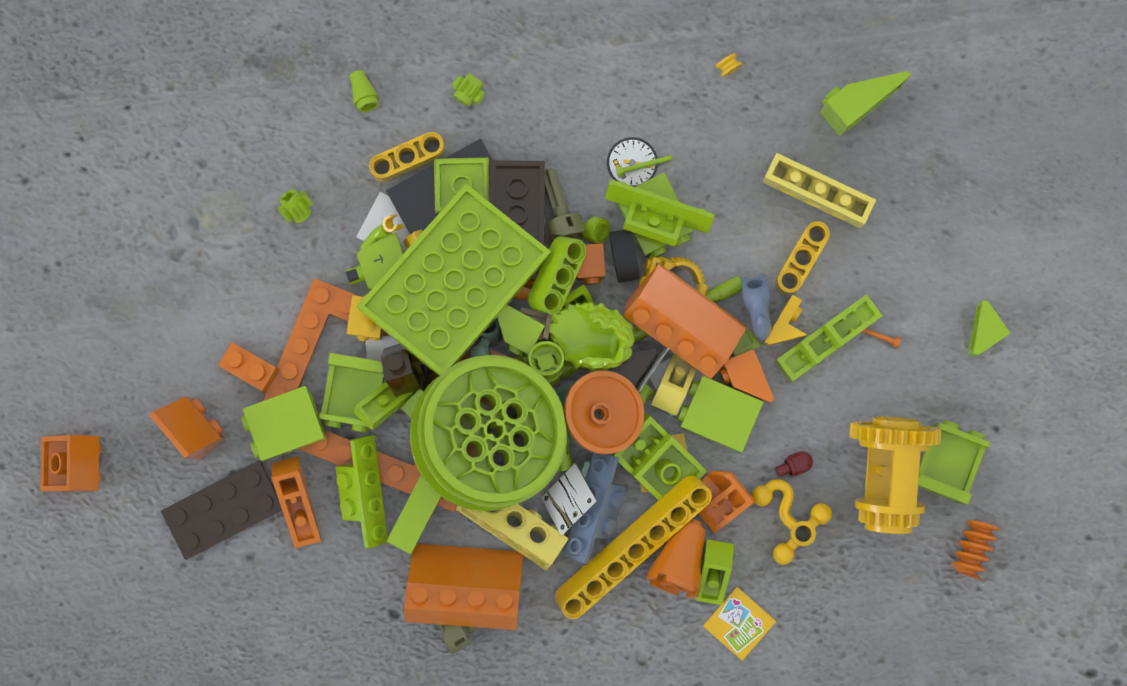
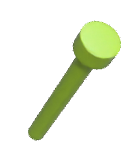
(620, 171)

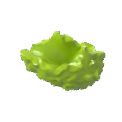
(592, 336)

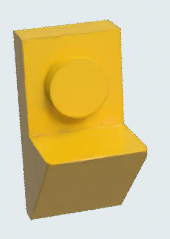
(781, 330)

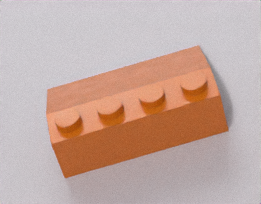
(463, 587)

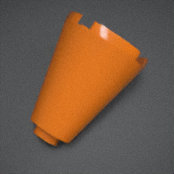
(680, 562)

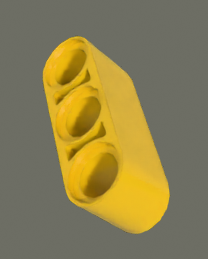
(394, 154)
(807, 246)

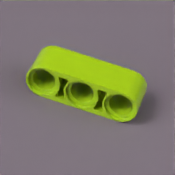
(546, 283)

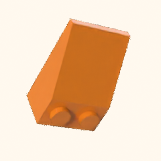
(189, 427)

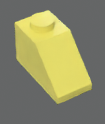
(674, 385)

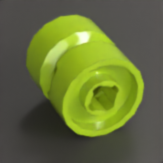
(547, 360)

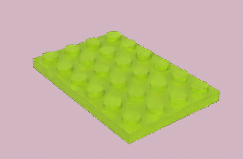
(454, 280)

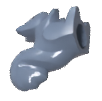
(757, 301)

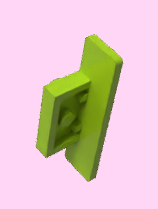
(656, 215)
(362, 492)

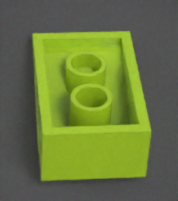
(856, 100)

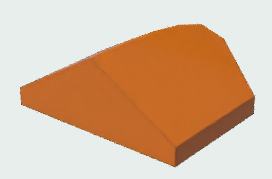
(727, 499)

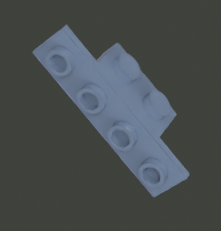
(601, 517)

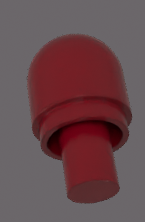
(795, 464)

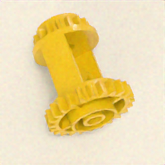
(892, 471)

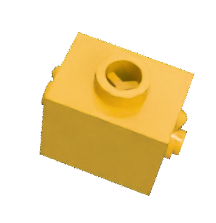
(360, 325)

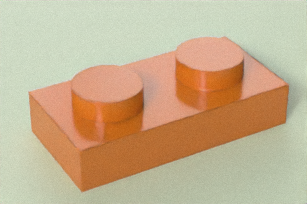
(248, 367)

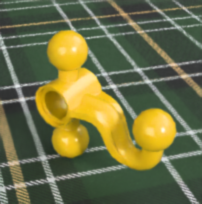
(820, 515)

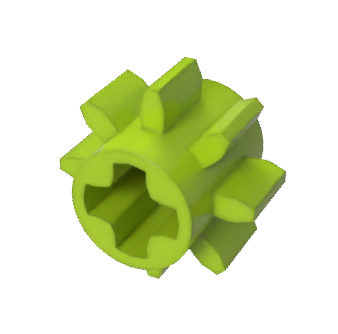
(468, 90)
(295, 206)

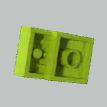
(658, 460)

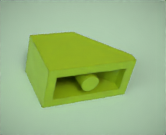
(519, 330)
(715, 571)

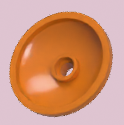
(619, 409)

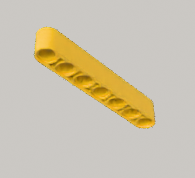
(626, 559)

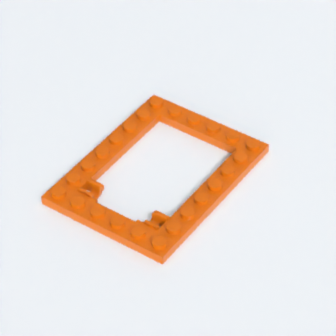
(318, 306)

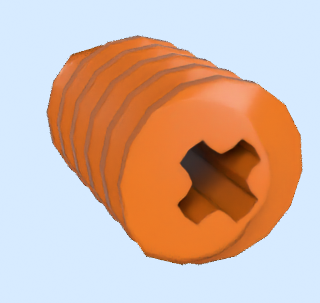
(974, 548)

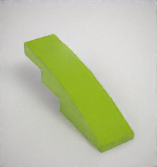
(828, 338)

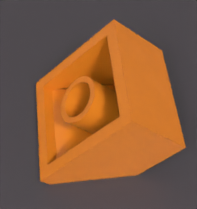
(70, 463)

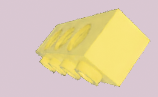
(819, 191)
(519, 537)

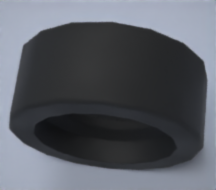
(624, 255)

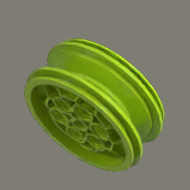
(441, 442)

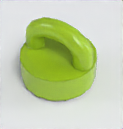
(596, 230)

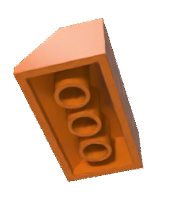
(684, 320)

